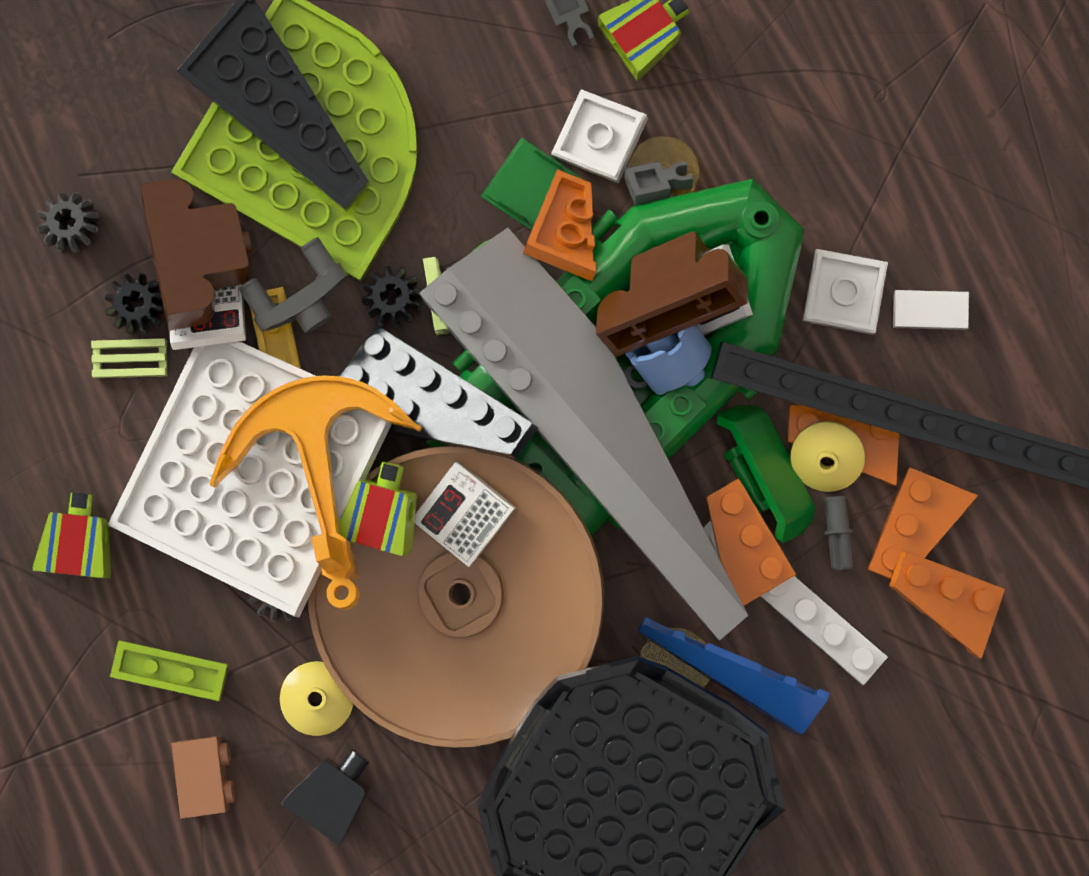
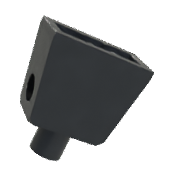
(331, 796)

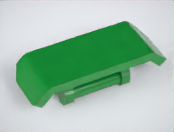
(770, 467)

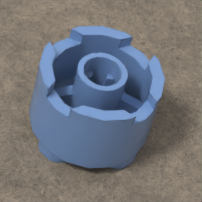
(673, 360)

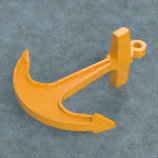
(307, 413)

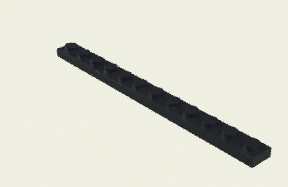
(901, 414)

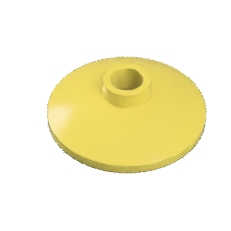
(829, 440)
(296, 706)

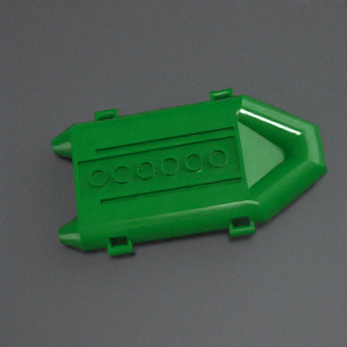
(763, 245)

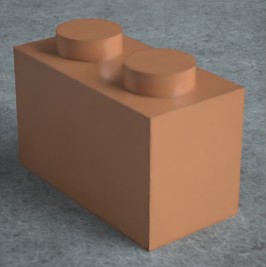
(202, 776)

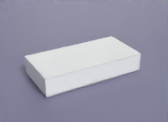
(930, 309)

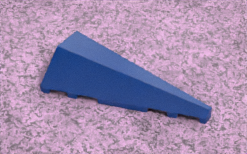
(768, 692)

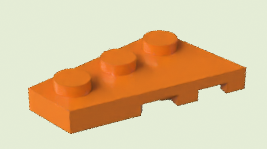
(563, 227)
(879, 444)
(917, 519)
(746, 543)
(952, 599)

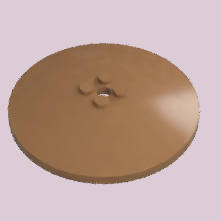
(474, 667)

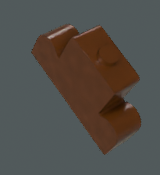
(192, 250)
(670, 292)

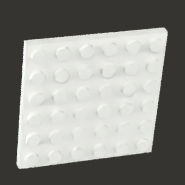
(261, 515)

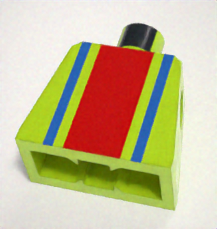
(642, 31)
(381, 513)
(75, 542)

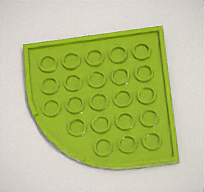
(369, 114)

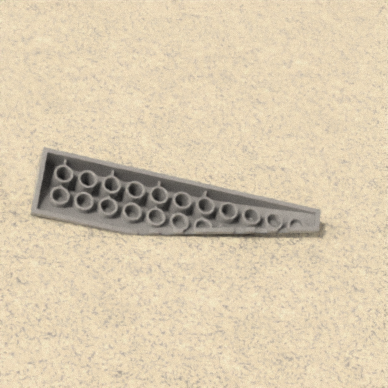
(578, 397)

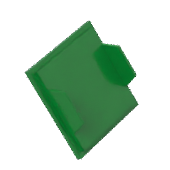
(523, 183)

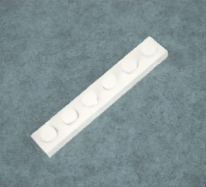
(822, 625)

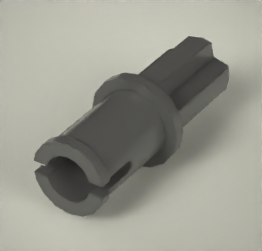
(838, 532)

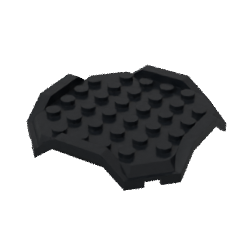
(629, 779)

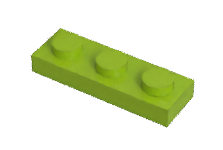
(169, 670)

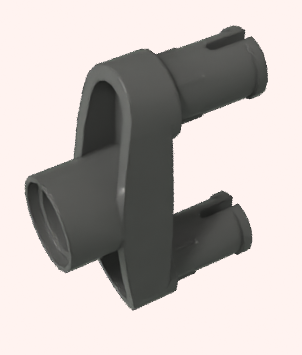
(304, 306)

